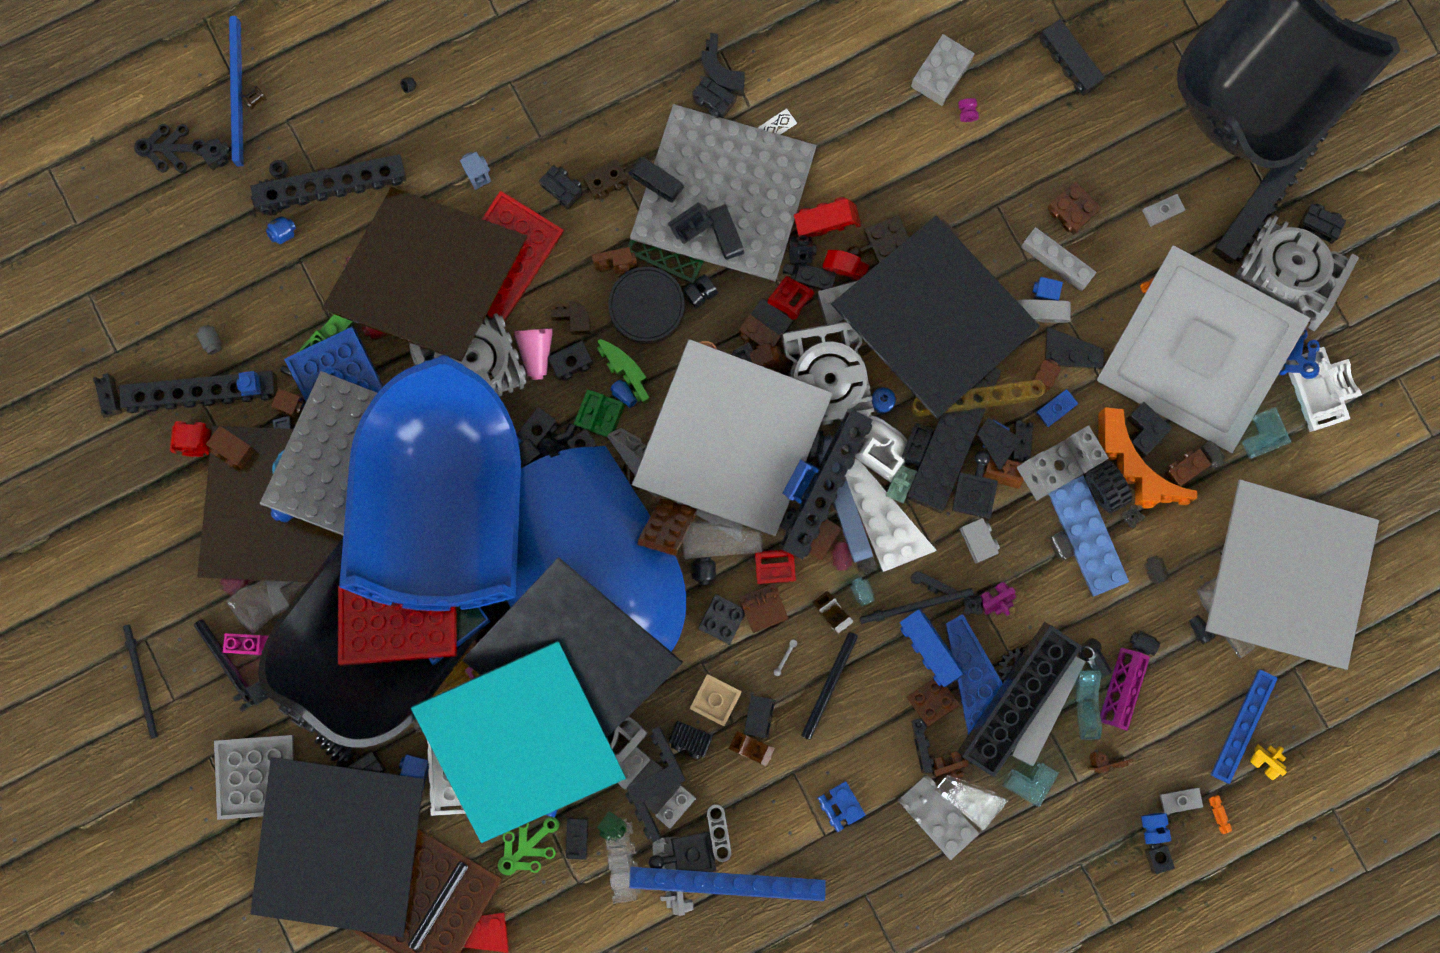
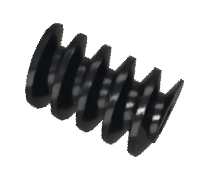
(339, 751)

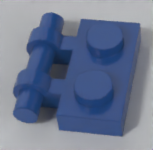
(846, 802)

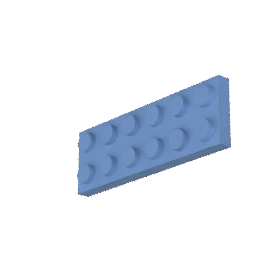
(1088, 536)

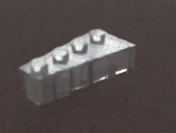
(719, 540)
(619, 862)

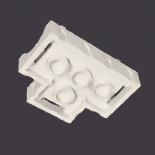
(1326, 393)
(440, 789)

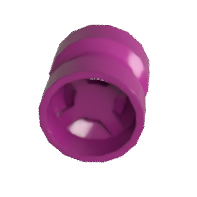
(968, 110)

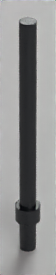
(879, 615)
(131, 645)

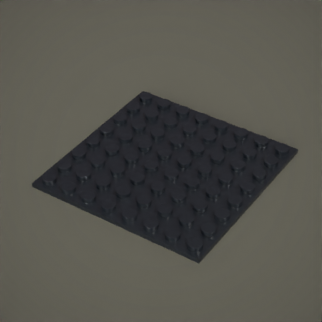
(935, 316)
(605, 647)
(337, 846)

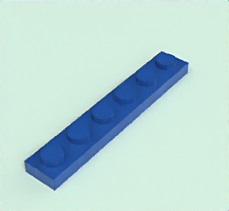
(1244, 726)

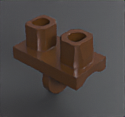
(958, 762)

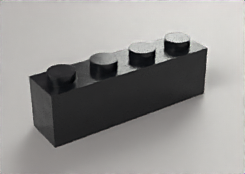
(1071, 57)

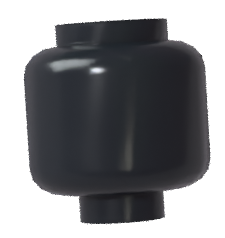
(703, 570)

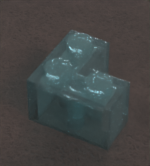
(1271, 434)
(1033, 788)

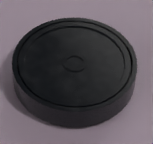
(646, 305)

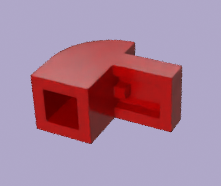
(845, 264)

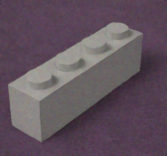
(1058, 259)

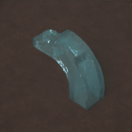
(1088, 705)

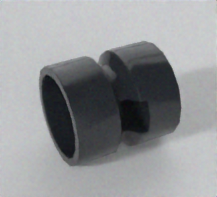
(693, 292)

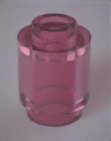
(841, 557)

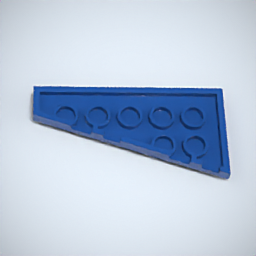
(981, 679)

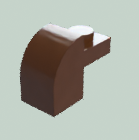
(751, 748)

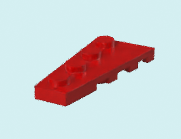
(489, 934)

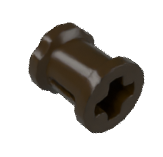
(254, 97)

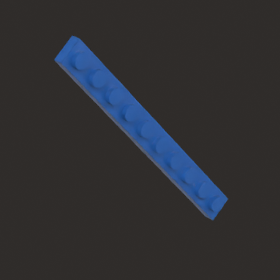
(726, 884)

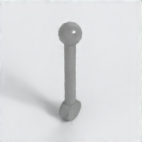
(793, 643)

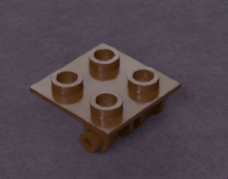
(763, 608)
(932, 702)
(1100, 762)

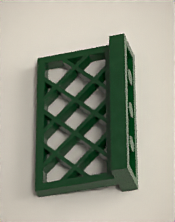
(664, 267)

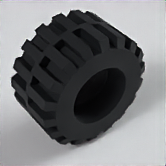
(1108, 486)

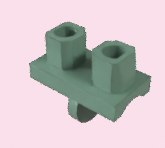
(901, 484)

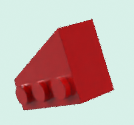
(827, 217)

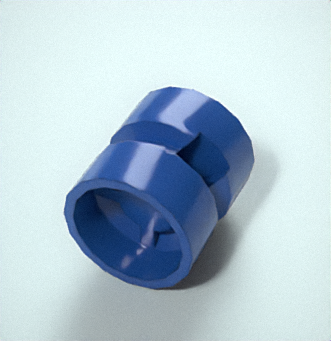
(1154, 821)

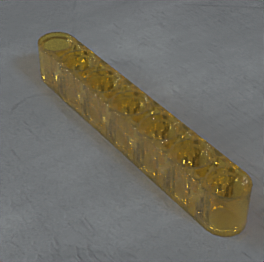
(988, 399)

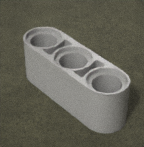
(1048, 310)
(719, 842)

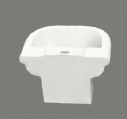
(881, 448)

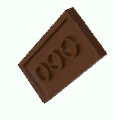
(667, 526)

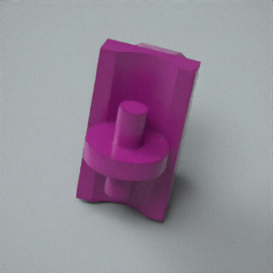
(1001, 602)

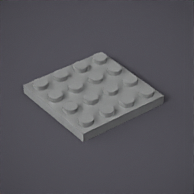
(244, 772)

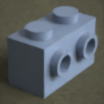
(476, 169)

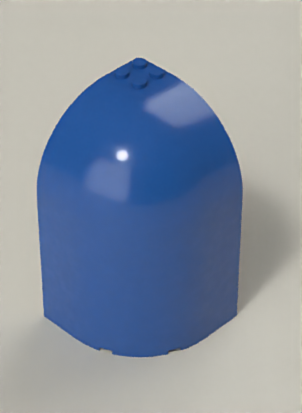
(433, 493)
(592, 520)

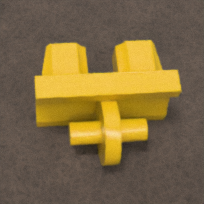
(1276, 767)

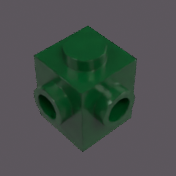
(612, 827)

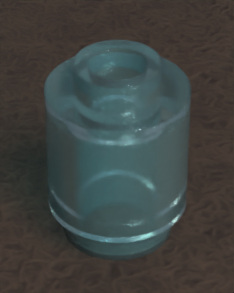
(862, 591)

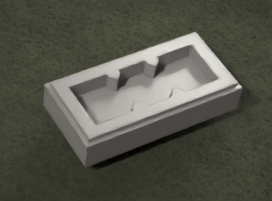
(1163, 210)
(1181, 800)

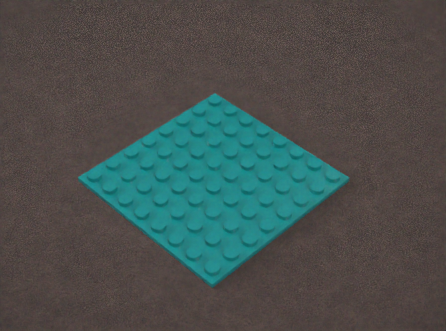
(519, 742)

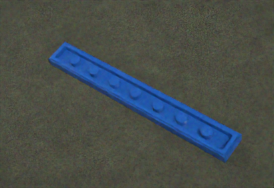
(236, 91)

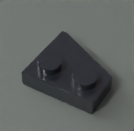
(998, 442)

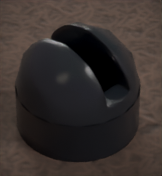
(408, 84)

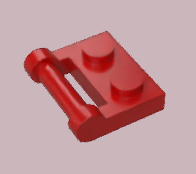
(786, 293)
(776, 571)

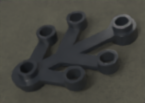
(167, 147)

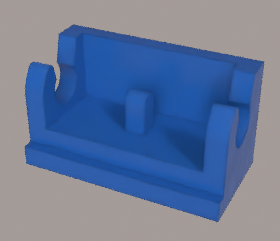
(800, 480)

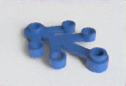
(1304, 365)

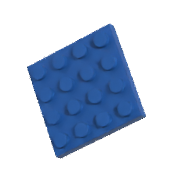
(338, 356)

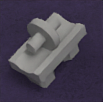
(675, 901)

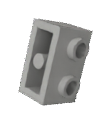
(979, 540)

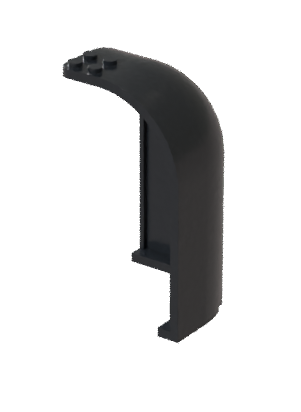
(1277, 75)
(342, 702)

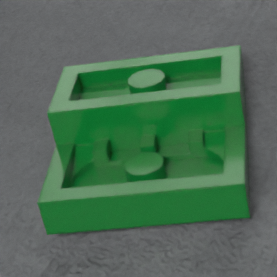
(599, 413)

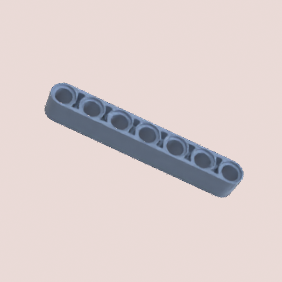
(848, 515)

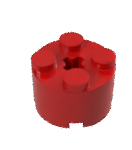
(190, 439)

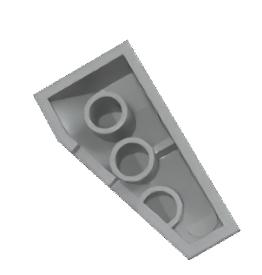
(629, 448)

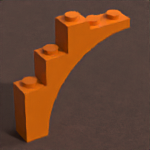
(1149, 486)

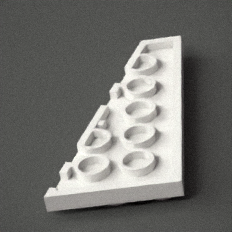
(887, 526)

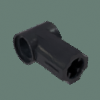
(1095, 658)

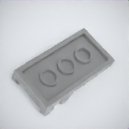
(938, 817)

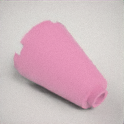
(534, 350)

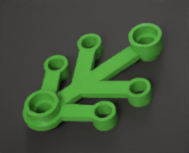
(526, 848)

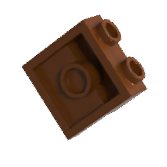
(1074, 208)
(620, 259)

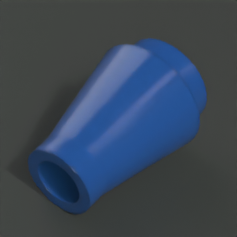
(623, 393)

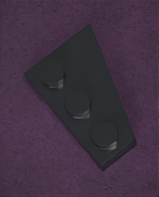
(1072, 351)

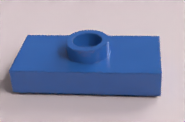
(1057, 408)

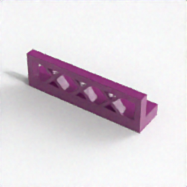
(1131, 687)

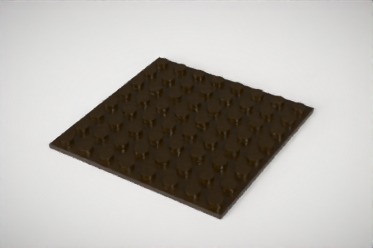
(425, 273)
(240, 533)

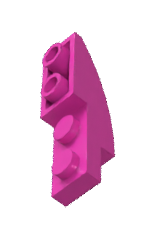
(244, 644)

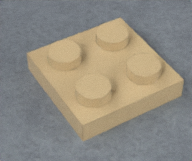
(715, 700)

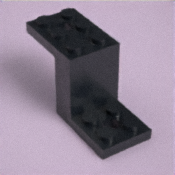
(655, 785)

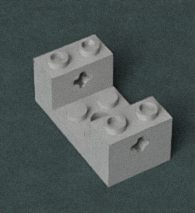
(1076, 456)
(667, 805)

